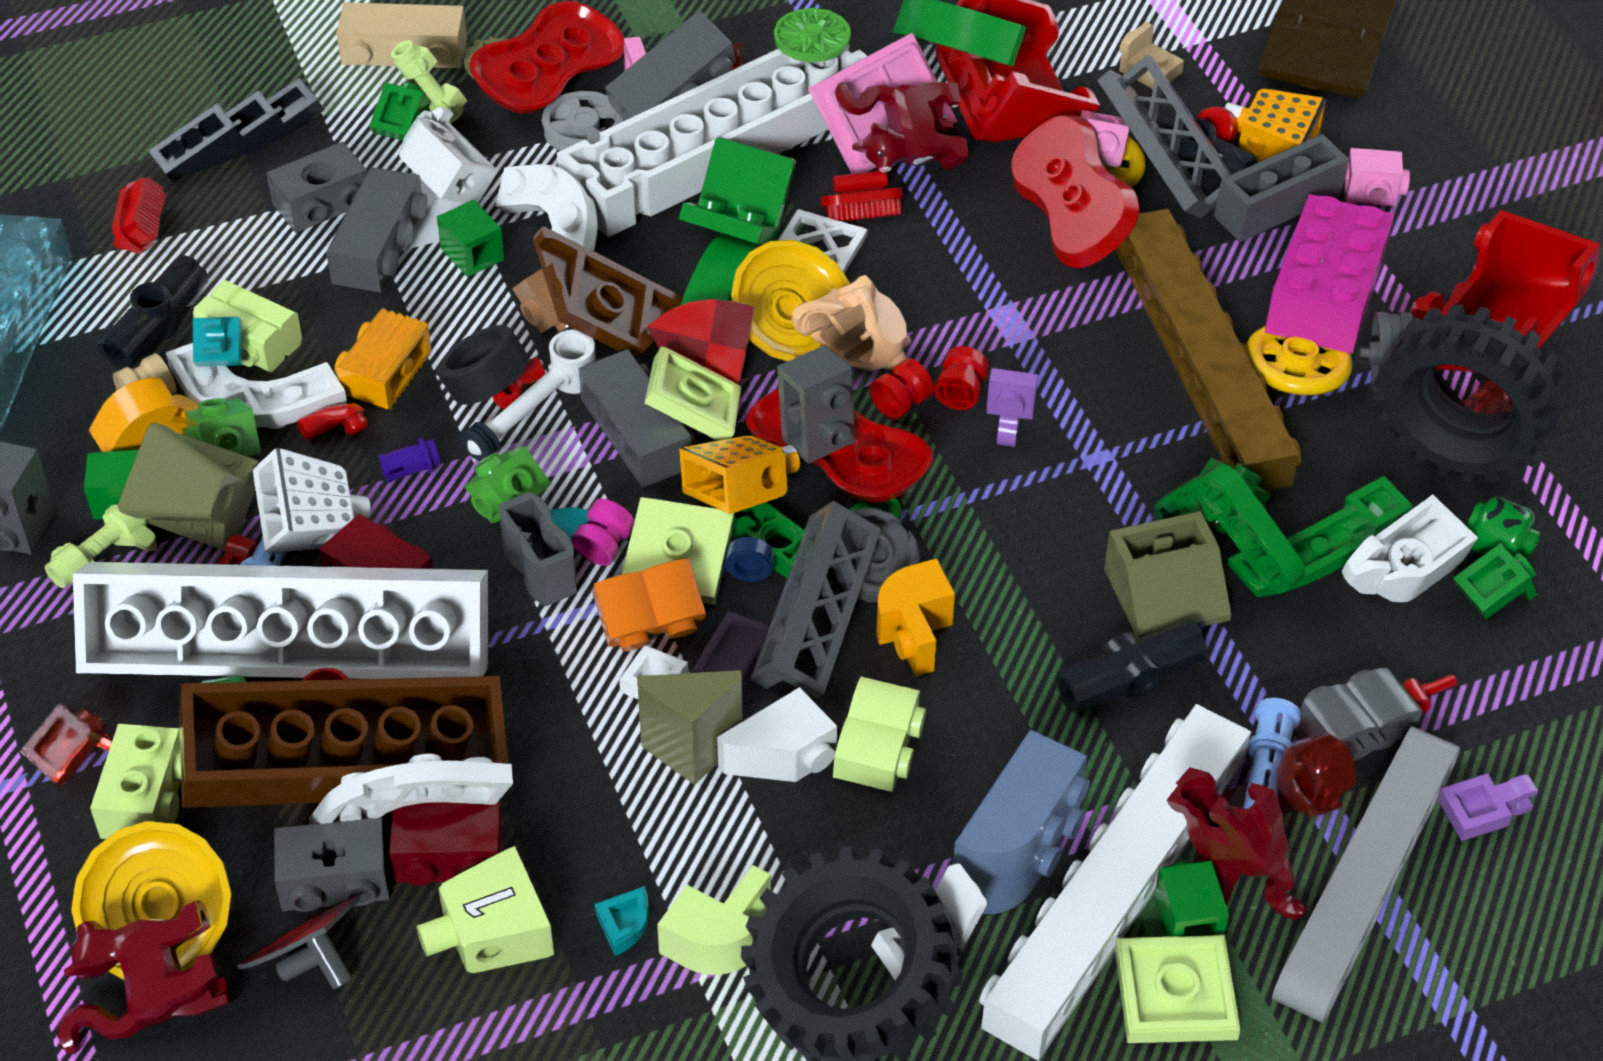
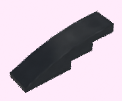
(224, 136)

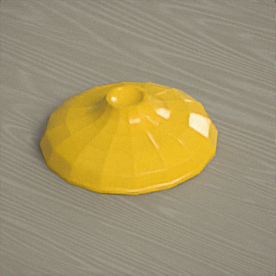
(776, 282)
(151, 875)

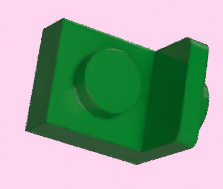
(398, 109)
(1496, 580)

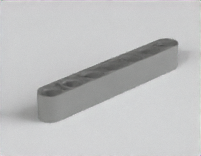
(1365, 875)

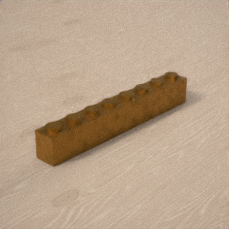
(1207, 352)

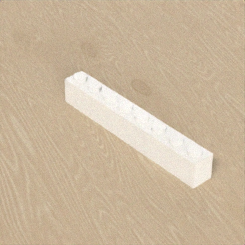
(1106, 890)

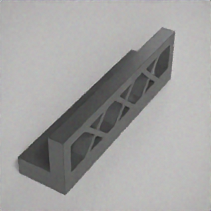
(1153, 139)
(800, 595)

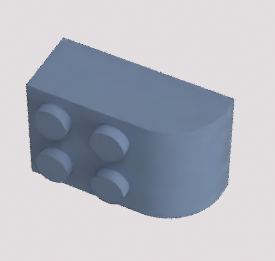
(1024, 821)

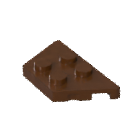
(600, 294)

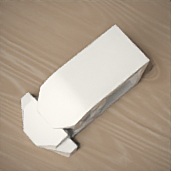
(446, 158)
(1410, 553)

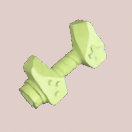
(416, 63)
(118, 530)

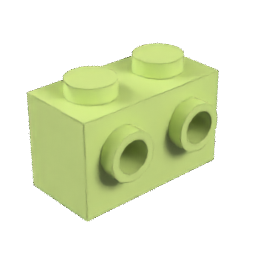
(138, 779)

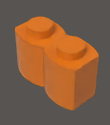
(649, 604)

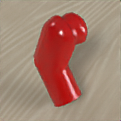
(532, 373)
(332, 416)

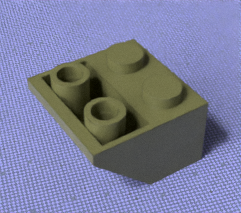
(1168, 573)

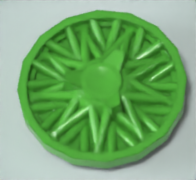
(812, 35)

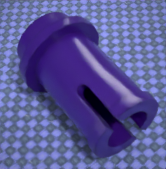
(409, 460)

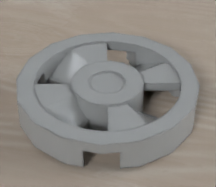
(568, 123)

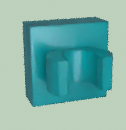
(217, 341)

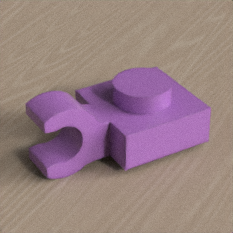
(1012, 397)
(1481, 807)

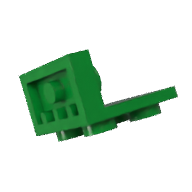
(742, 192)

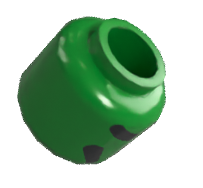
(1505, 524)

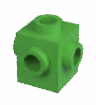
(224, 425)
(503, 479)

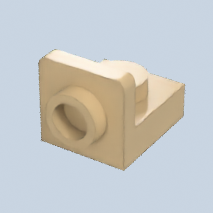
(1139, 44)

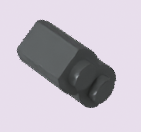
(538, 548)
(1363, 713)

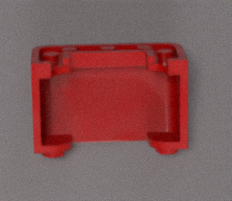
(1006, 100)

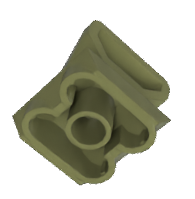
(189, 486)

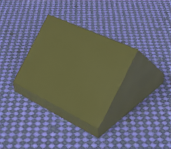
(686, 715)

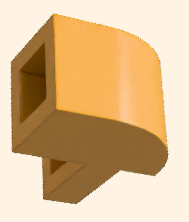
(132, 409)
(910, 608)

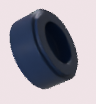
(749, 559)

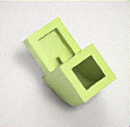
(708, 933)

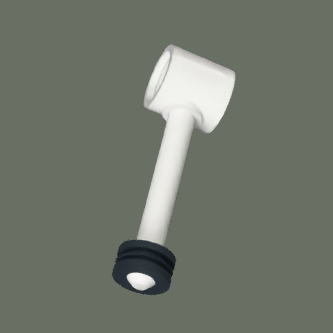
(567, 353)

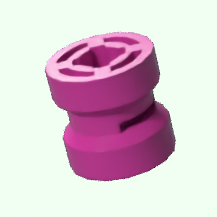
(605, 528)

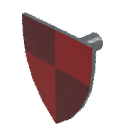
(708, 333)
(318, 950)

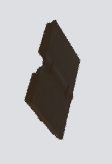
(1327, 44)

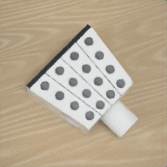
(303, 501)

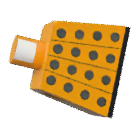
(1277, 121)
(737, 472)

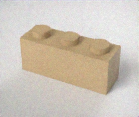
(373, 30)

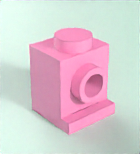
(1375, 177)

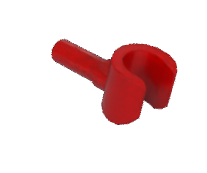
(237, 549)
(1421, 693)

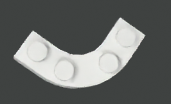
(550, 191)
(272, 401)
(419, 781)

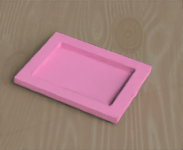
(890, 66)

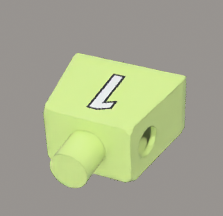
(490, 916)

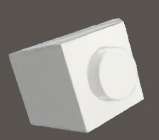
(780, 741)

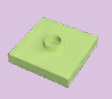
(693, 394)
(681, 531)
(1176, 989)

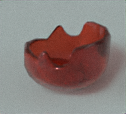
(1316, 774)

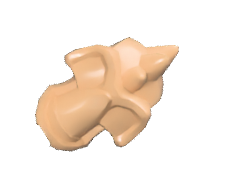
(856, 325)

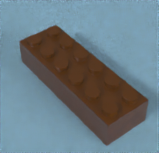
(303, 736)

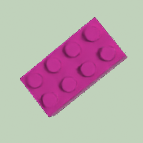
(1329, 273)

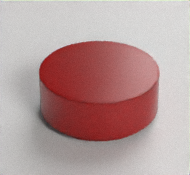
(1223, 121)

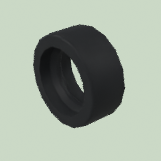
(482, 364)

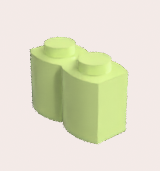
(877, 734)

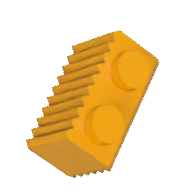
(384, 358)

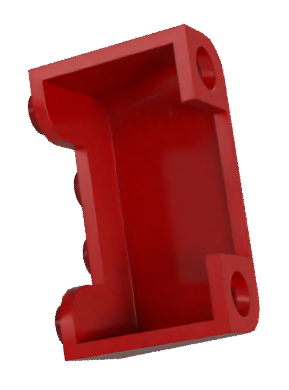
(1524, 274)

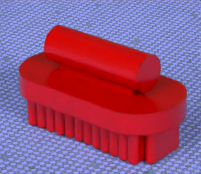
(862, 197)
(138, 215)

